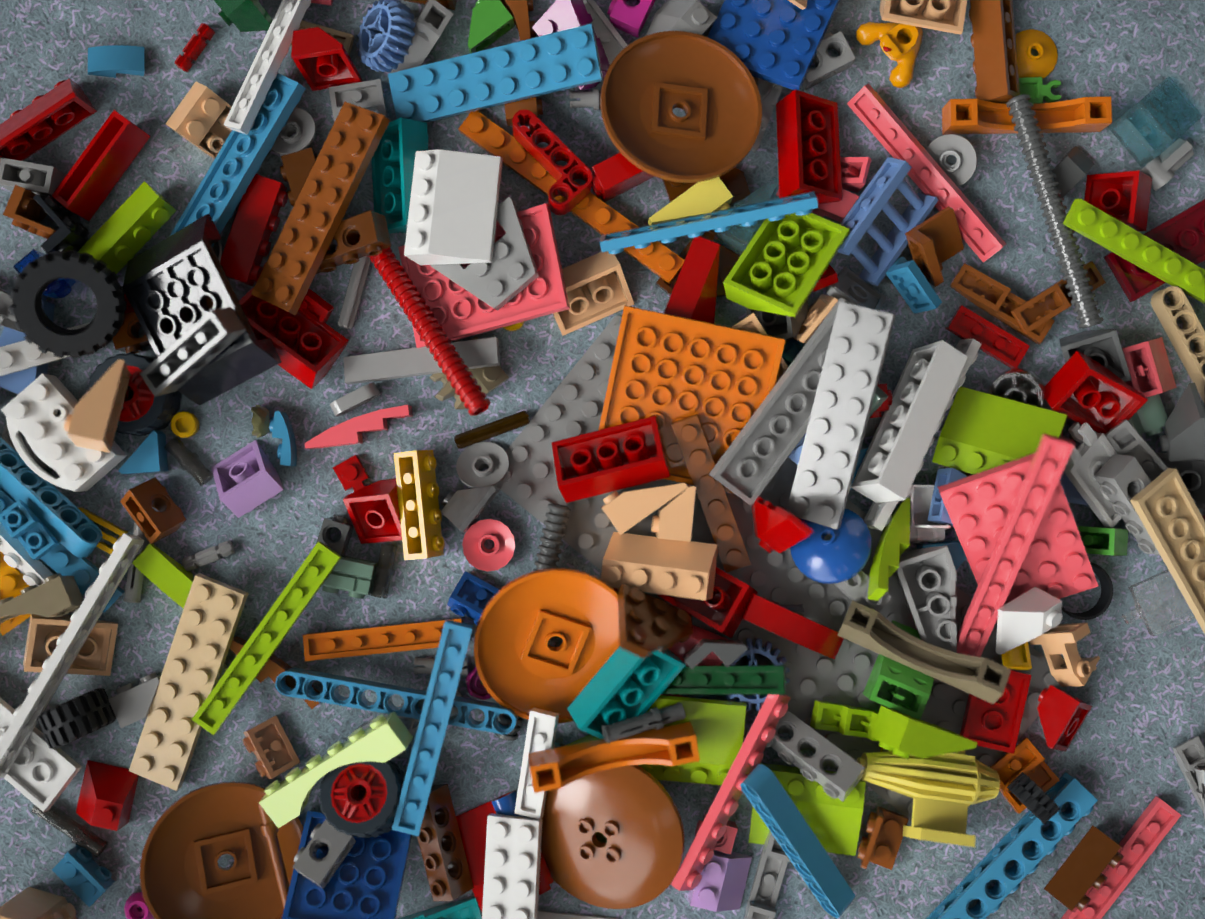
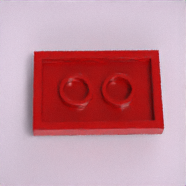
(999, 723)

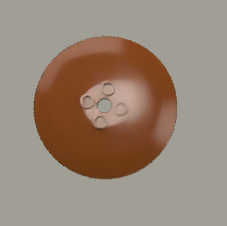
(688, 74)
(640, 830)
(183, 849)

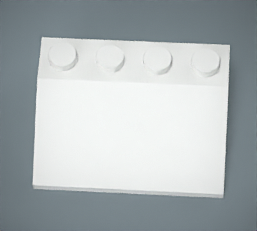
(453, 207)

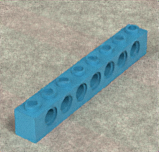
(1012, 848)

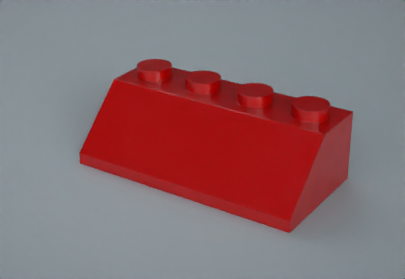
(44, 120)
(808, 147)
(301, 341)
(610, 459)

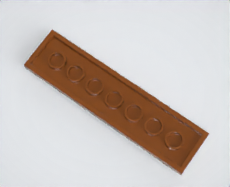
(320, 207)

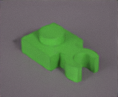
(1034, 87)

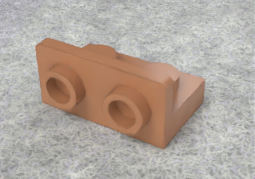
(270, 748)

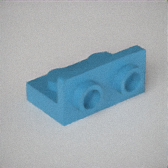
(913, 286)
(83, 875)

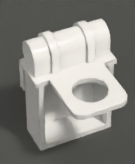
(920, 528)

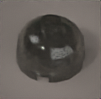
(1020, 386)

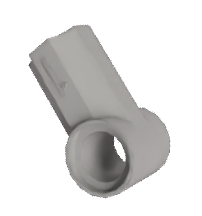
(1165, 164)

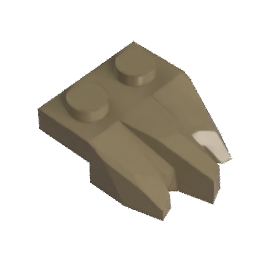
(487, 377)

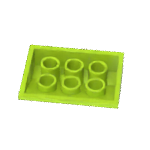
(784, 263)
(992, 431)
(718, 735)
(830, 819)

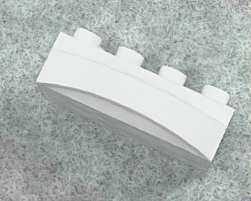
(41, 416)

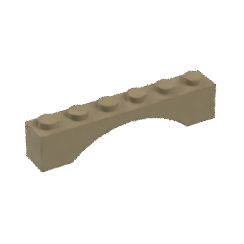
(52, 599)
(968, 673)

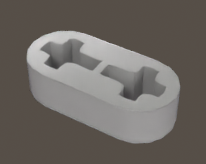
(355, 399)

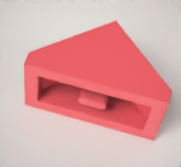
(854, 172)

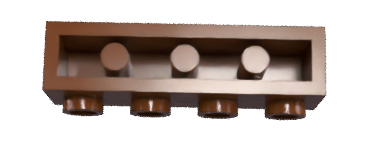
(994, 50)

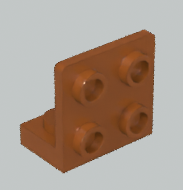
(27, 212)
(934, 243)
(883, 838)

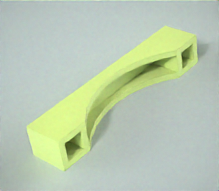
(377, 743)

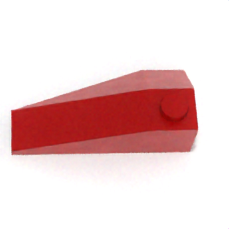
(697, 283)

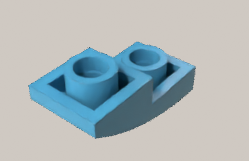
(115, 59)
(283, 429)
(28, 529)

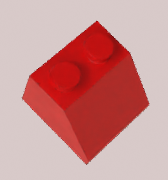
(1121, 196)

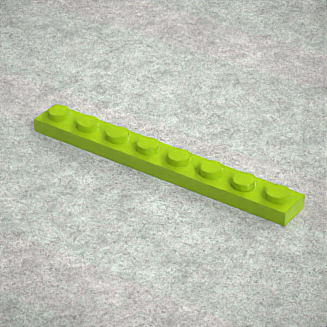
(1136, 248)
(266, 638)

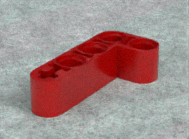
(548, 157)

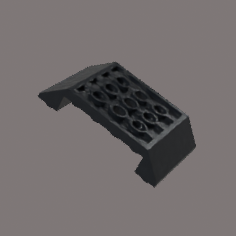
(180, 276)

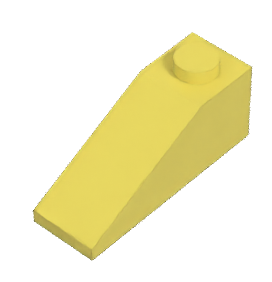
(699, 199)

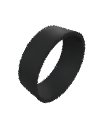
(1104, 600)

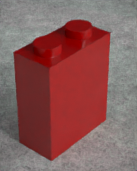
(616, 177)

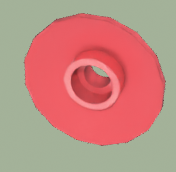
(485, 558)

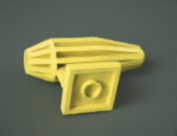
(939, 788)

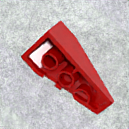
(776, 527)

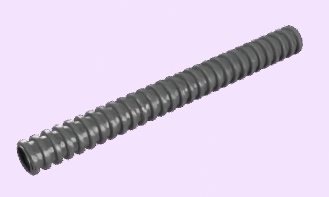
(1054, 210)
(546, 559)

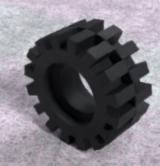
(1033, 798)

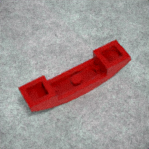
(793, 626)

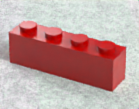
(101, 166)
(252, 229)

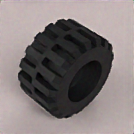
(76, 718)

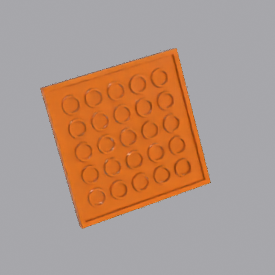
(684, 369)

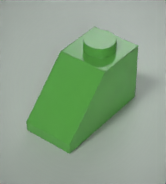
(488, 23)
(1104, 540)

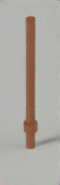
(270, 830)

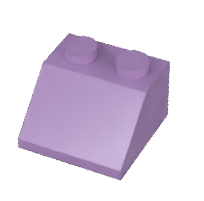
(246, 479)
(721, 882)

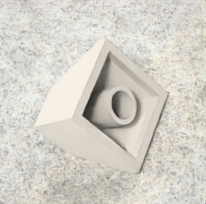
(1026, 618)

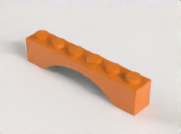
(1067, 116)
(565, 764)

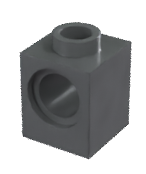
(346, 531)

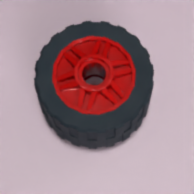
(141, 409)
(344, 799)

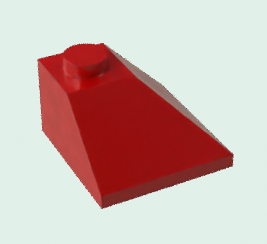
(322, 59)
(375, 512)
(1061, 716)
(106, 795)

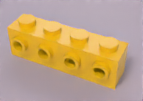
(419, 504)

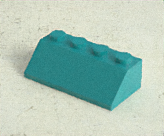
(394, 170)
(623, 689)

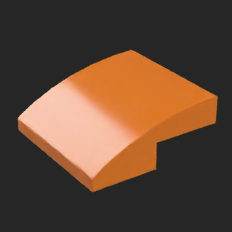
(1025, 760)

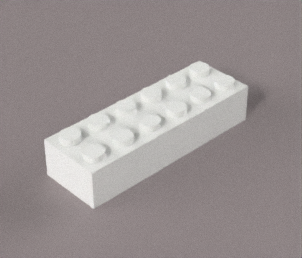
(910, 423)

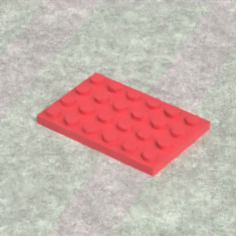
(467, 315)
(979, 512)

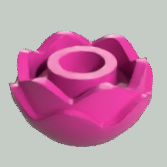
(474, 686)
(132, 907)

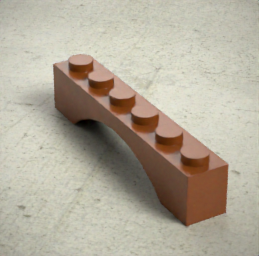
(520, 12)

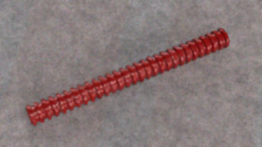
(430, 332)

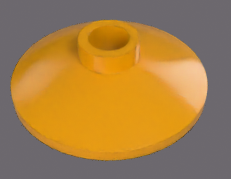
(1035, 65)

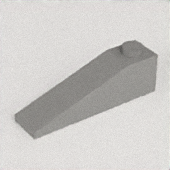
(682, 16)
(930, 591)

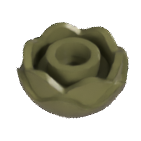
(260, 421)

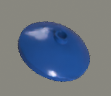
(837, 558)

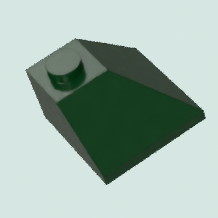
(244, 14)

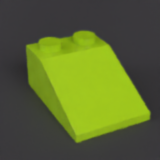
(915, 737)

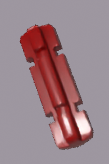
(194, 47)

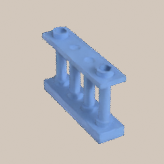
(869, 205)

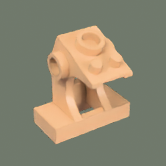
(1063, 640)

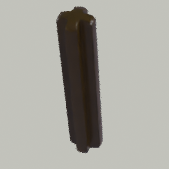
(492, 429)

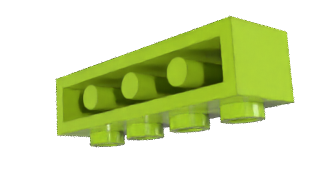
(129, 228)

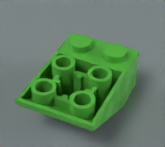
(898, 684)

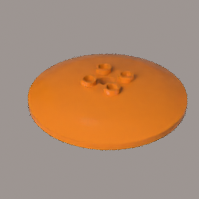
(515, 631)

